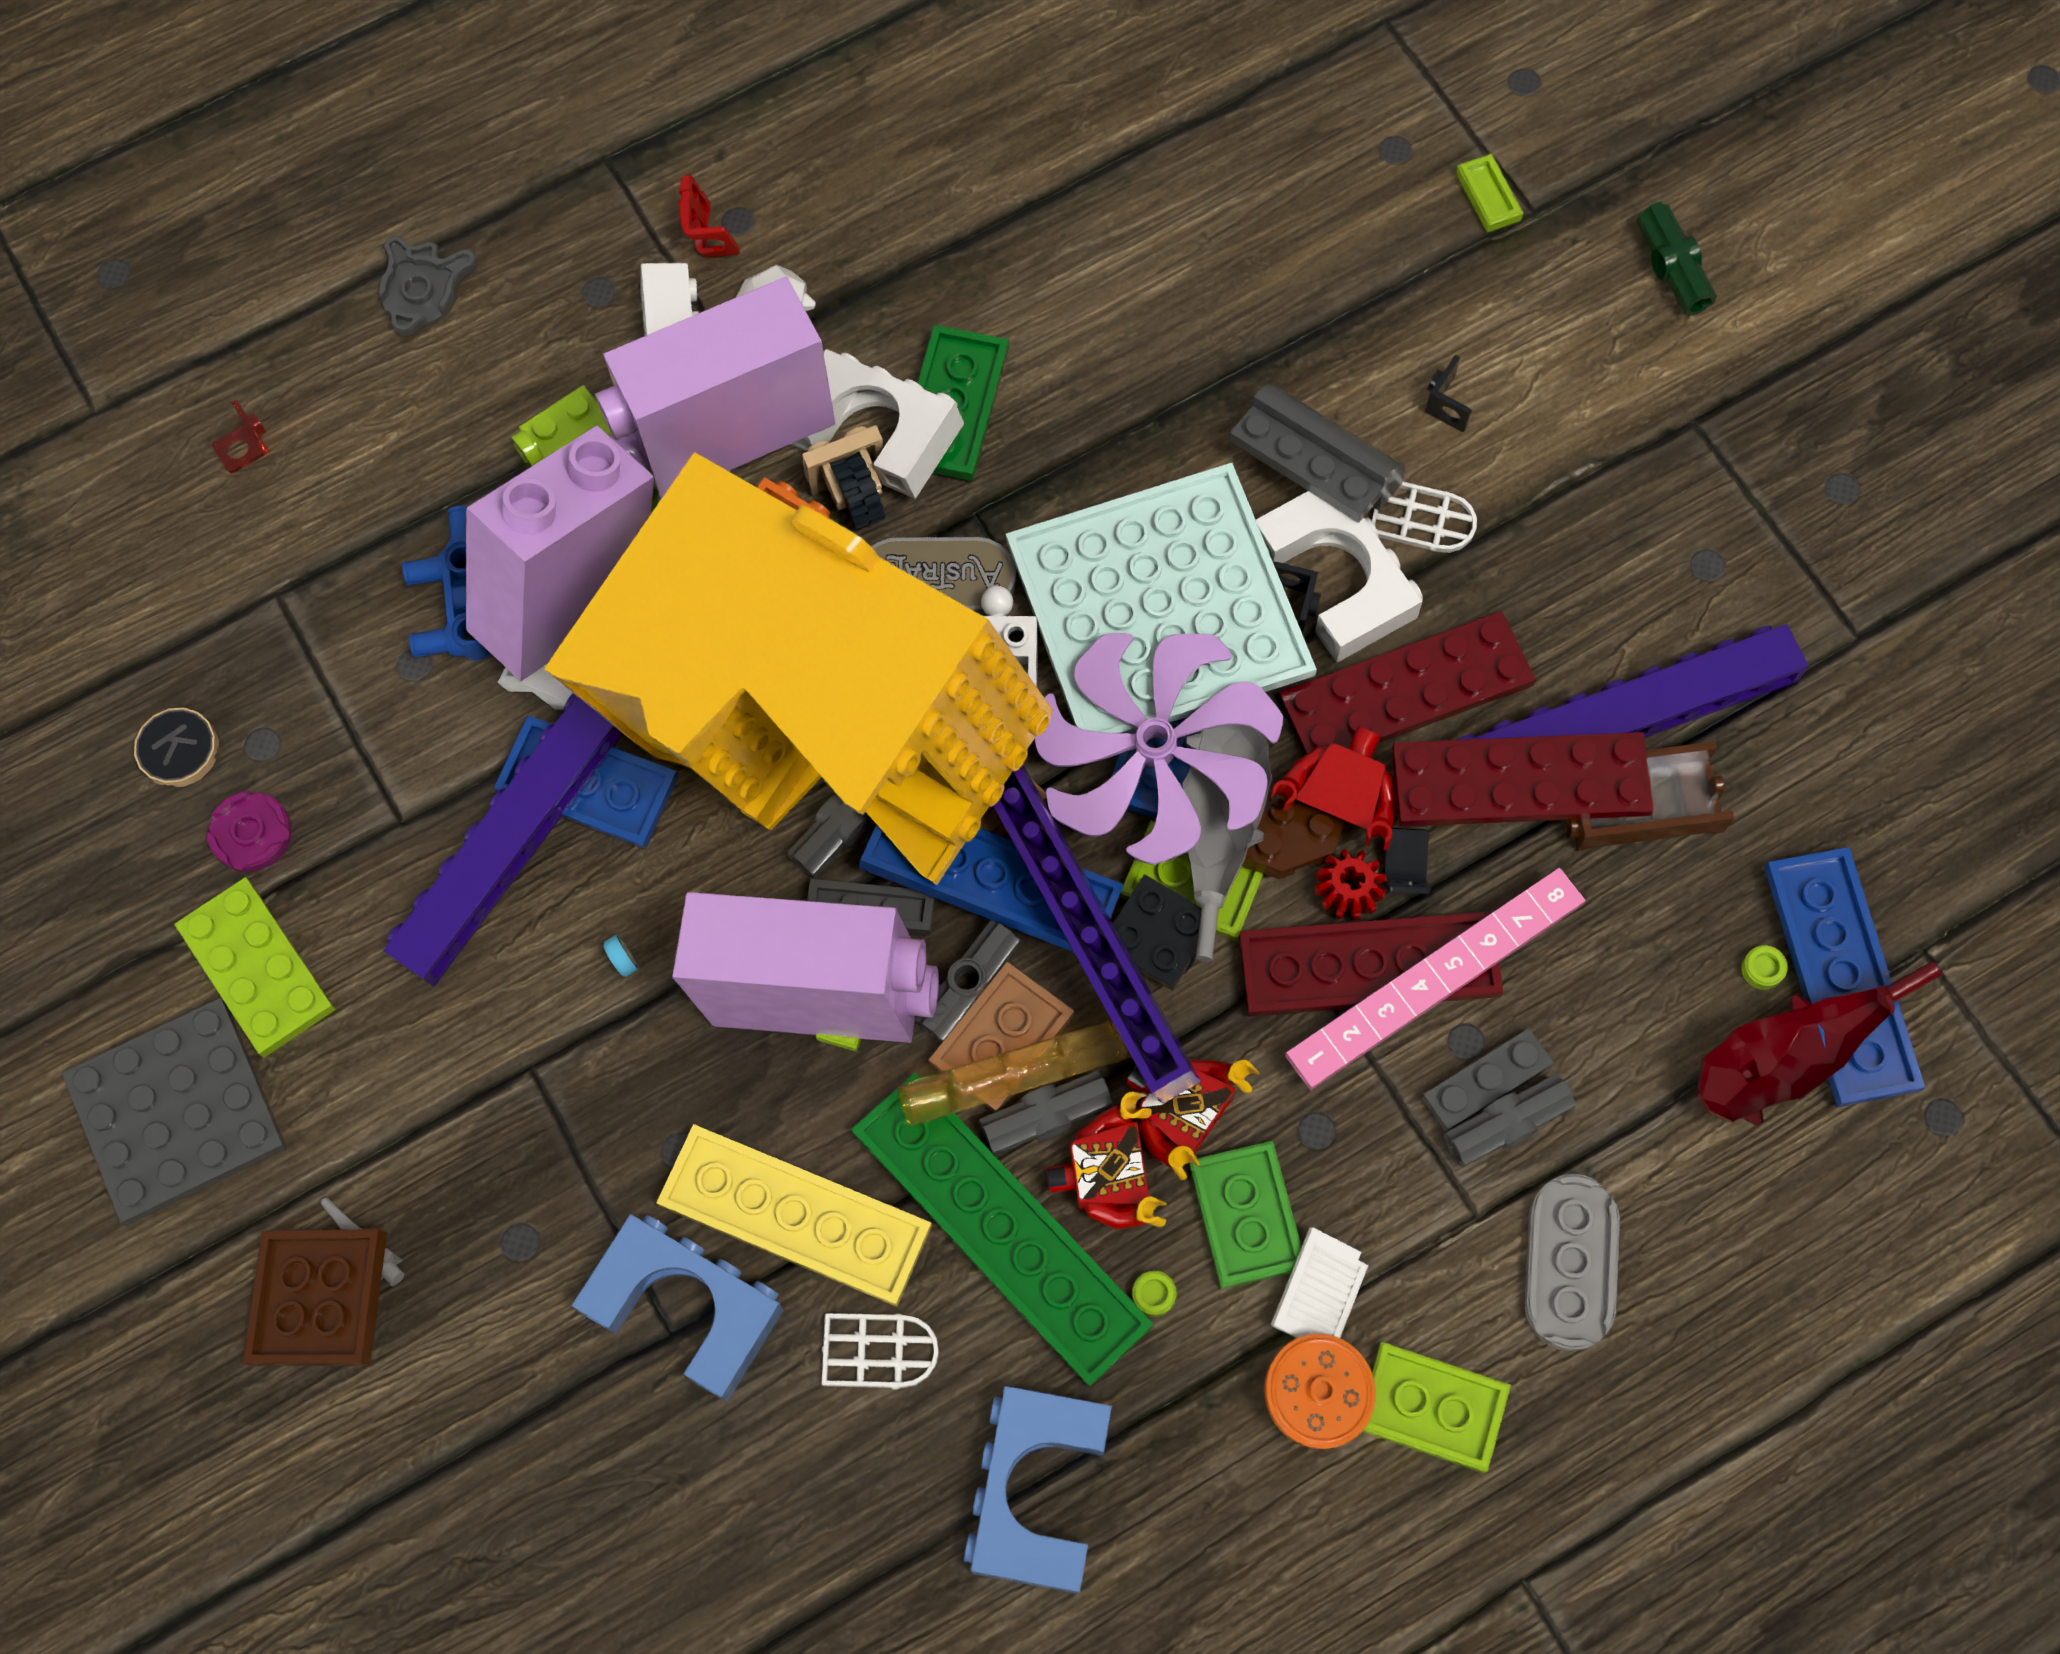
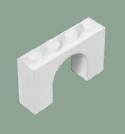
(924, 425)
(1384, 601)

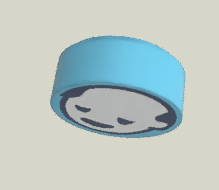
(620, 956)

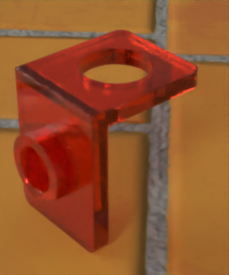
(248, 433)

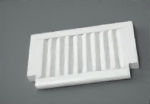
(1320, 1287)

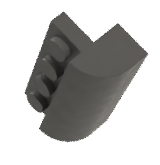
(1317, 453)

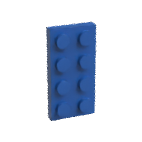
(618, 800)

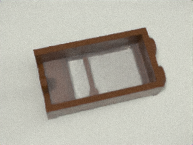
(1682, 797)

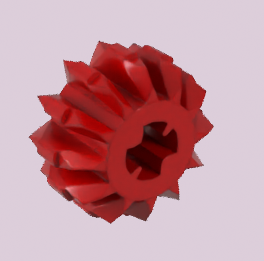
(1340, 894)

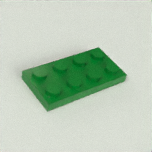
(970, 372)

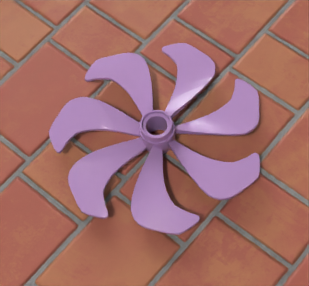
(1176, 823)

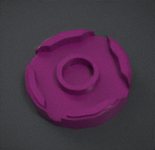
(249, 831)

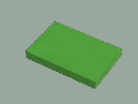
(1246, 1214)

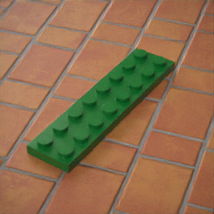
(1007, 1236)

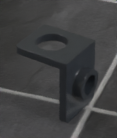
(1437, 399)
(1305, 584)
(1407, 861)

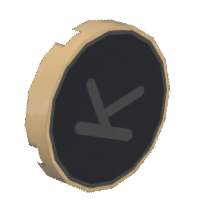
(176, 747)

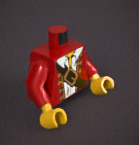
(1185, 1121)
(1110, 1169)

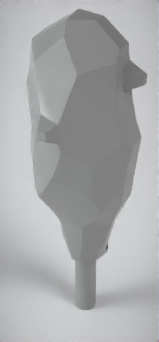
(1220, 851)

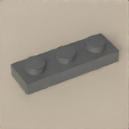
(913, 906)
(1487, 1080)

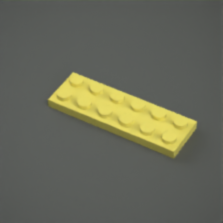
(795, 1215)

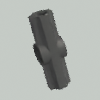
(833, 829)
(983, 959)
(1046, 1112)
(1509, 1120)

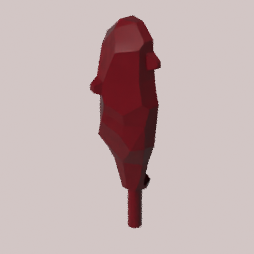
(1784, 1053)

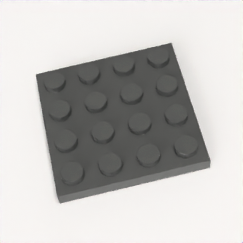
(173, 1111)

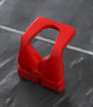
(694, 219)

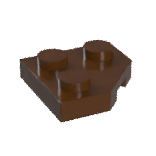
(1292, 838)

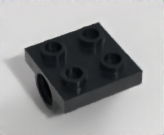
(1159, 931)

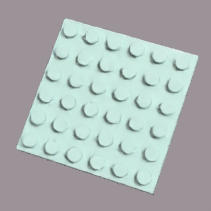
(1157, 568)

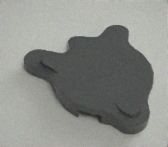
(419, 284)

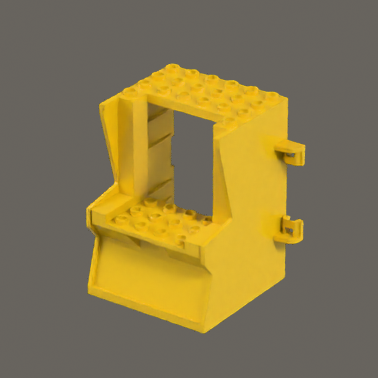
(796, 655)

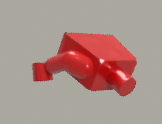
(1345, 785)

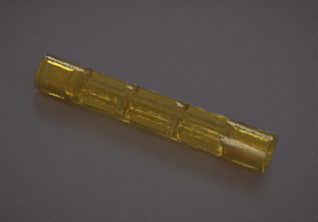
(1011, 1072)

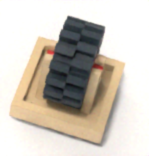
(848, 474)

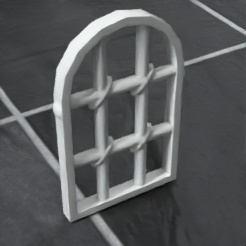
(1437, 529)
(863, 1339)

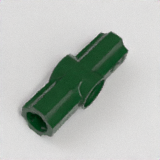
(1676, 258)

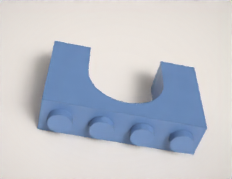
(645, 1255)
(1002, 1545)

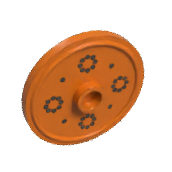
(1319, 1391)

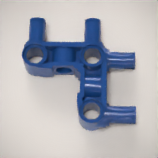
(445, 569)

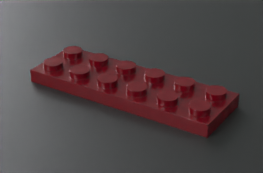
(1410, 685)
(1521, 779)
(1346, 962)

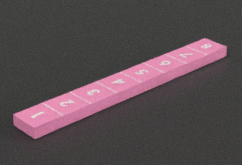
(1434, 979)

